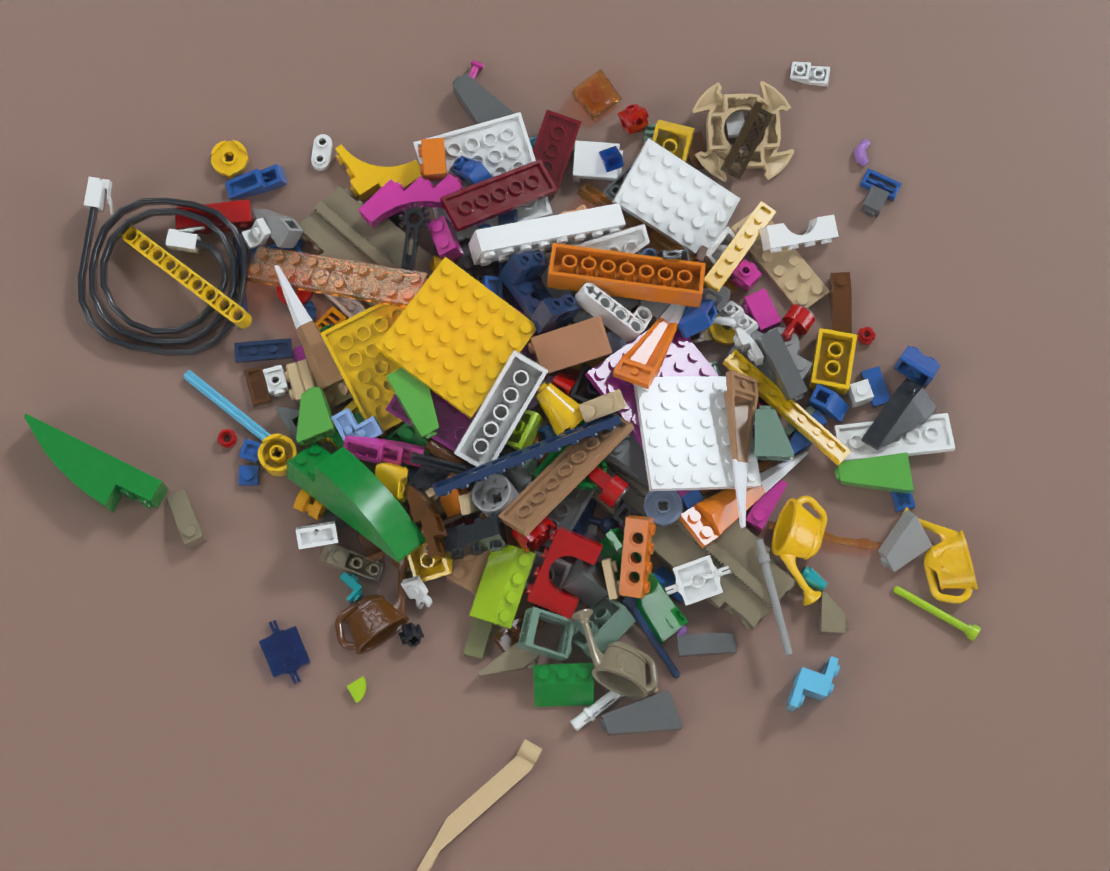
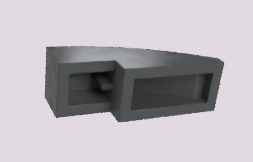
(705, 644)

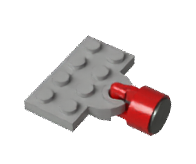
(798, 321)

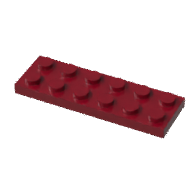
(498, 195)

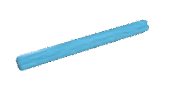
(226, 405)

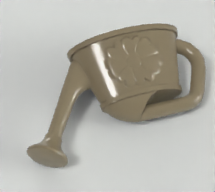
(621, 665)

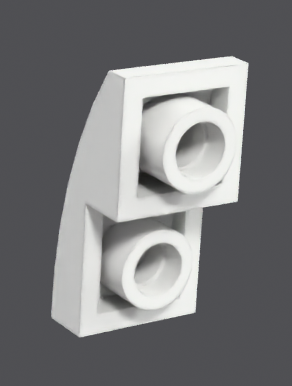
(808, 74)
(734, 123)
(742, 320)
(747, 344)

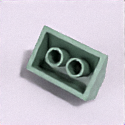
(607, 625)

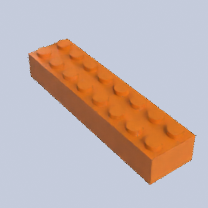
(627, 274)

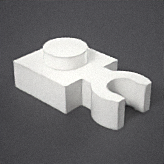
(416, 589)

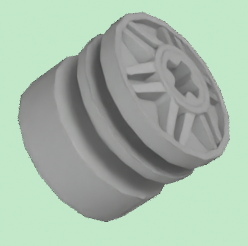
(491, 491)

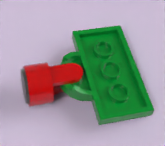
(613, 488)

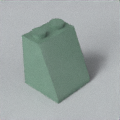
(770, 437)

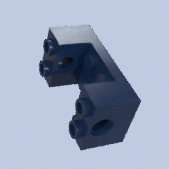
(523, 281)

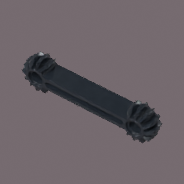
(409, 261)

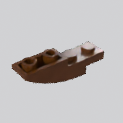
(426, 514)

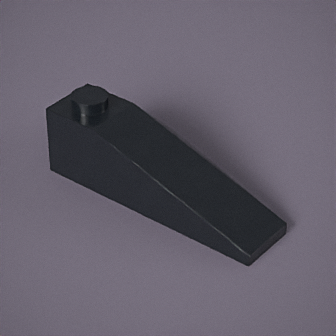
(904, 410)

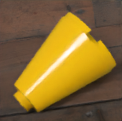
(558, 407)

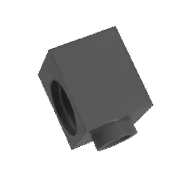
(874, 202)

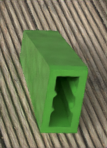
(415, 401)
(878, 473)

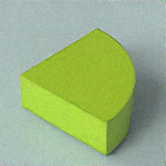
(358, 689)

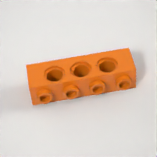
(628, 584)

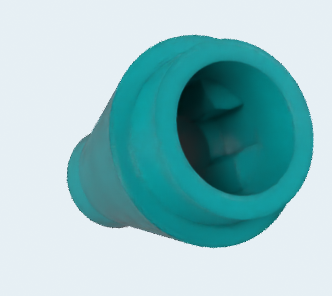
(813, 579)

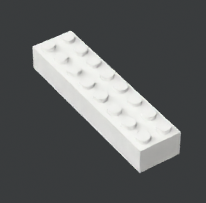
(570, 228)

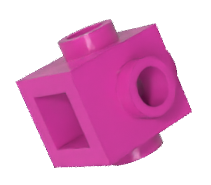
(745, 275)

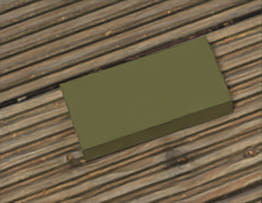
(478, 638)

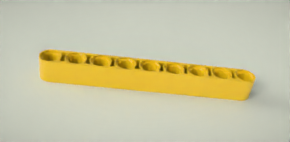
(193, 281)

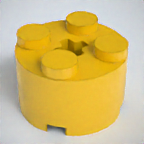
(268, 453)

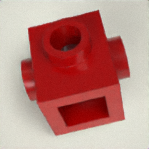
(633, 118)

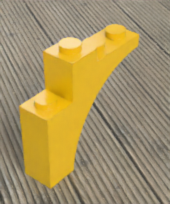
(368, 178)

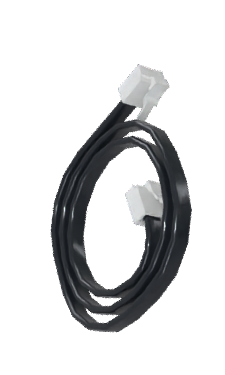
(179, 240)

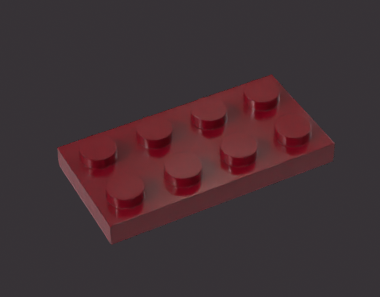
(556, 143)

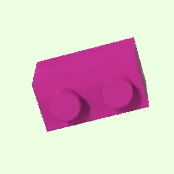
(445, 238)
(761, 310)

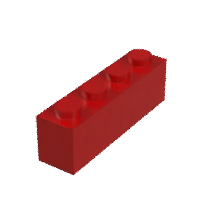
(235, 211)

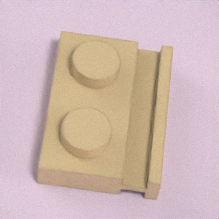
(610, 568)

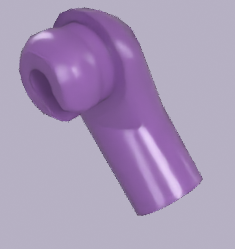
(860, 154)

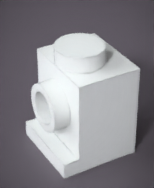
(273, 373)

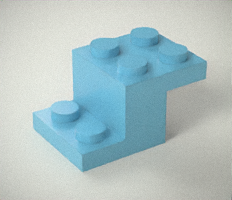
(813, 684)

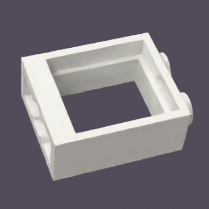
(308, 537)

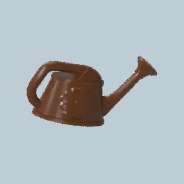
(374, 618)

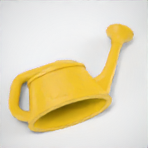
(799, 535)
(950, 562)

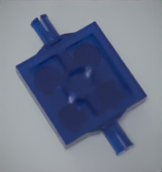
(284, 652)

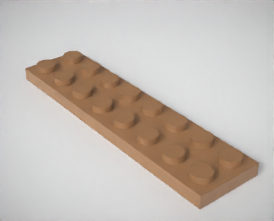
(561, 478)

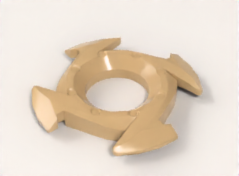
(718, 147)

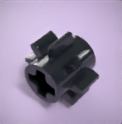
(411, 634)

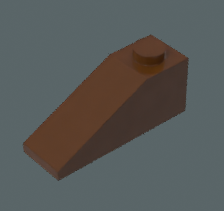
(840, 301)

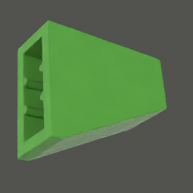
(314, 417)

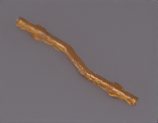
(862, 543)

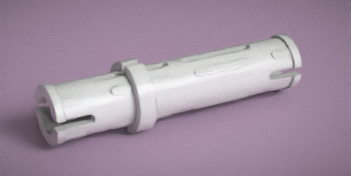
(594, 710)

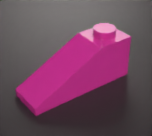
(764, 506)

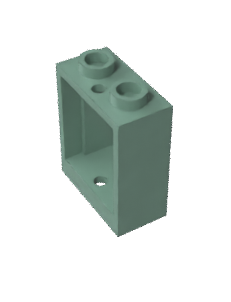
(529, 629)

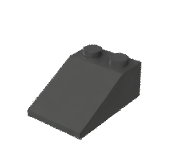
(629, 460)

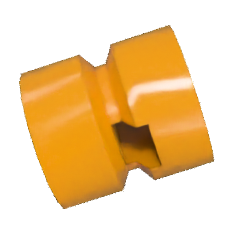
(304, 504)

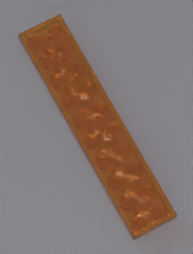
(337, 276)

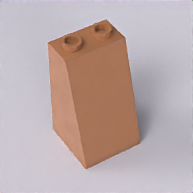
(571, 345)

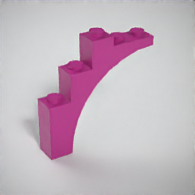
(393, 198)

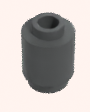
(519, 477)

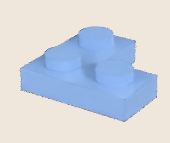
(348, 426)

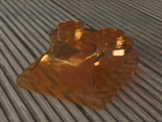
(596, 94)

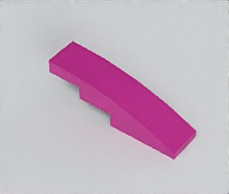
(380, 450)

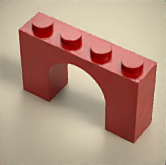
(543, 591)

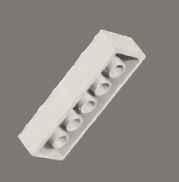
(501, 410)

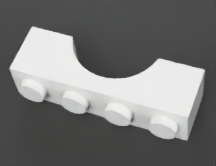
(778, 236)

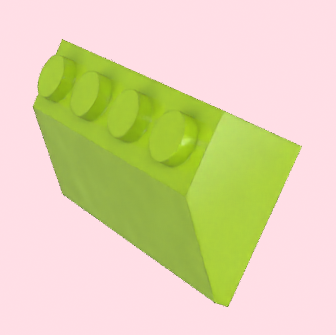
(502, 586)

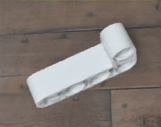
(613, 315)

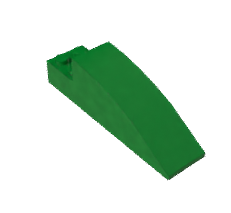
(95, 471)
(356, 497)

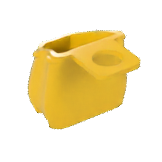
(394, 479)

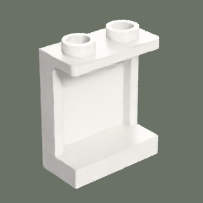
(589, 164)

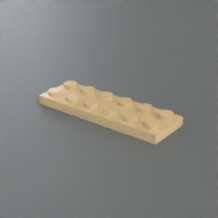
(787, 272)

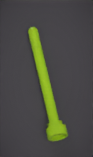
(970, 631)

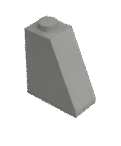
(904, 542)

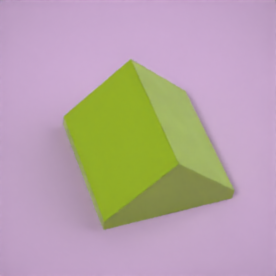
(525, 430)

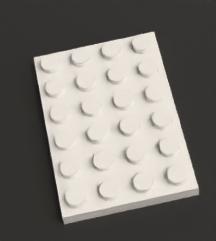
(675, 198)

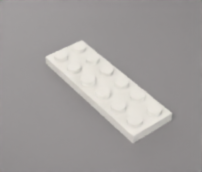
(928, 438)

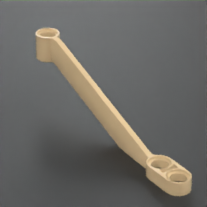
(482, 800)

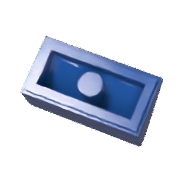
(667, 579)

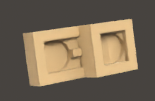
(466, 503)

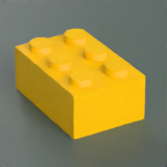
(833, 360)

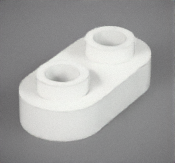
(321, 151)

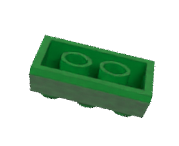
(563, 685)

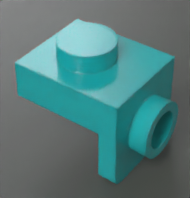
(352, 582)

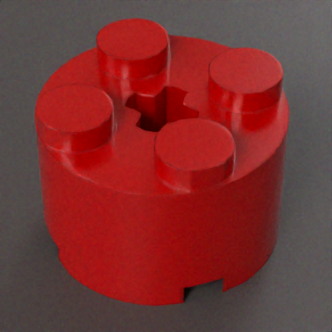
(537, 536)

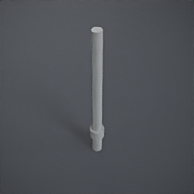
(764, 560)

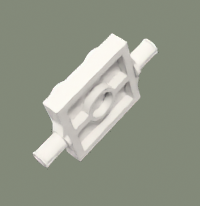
(697, 580)

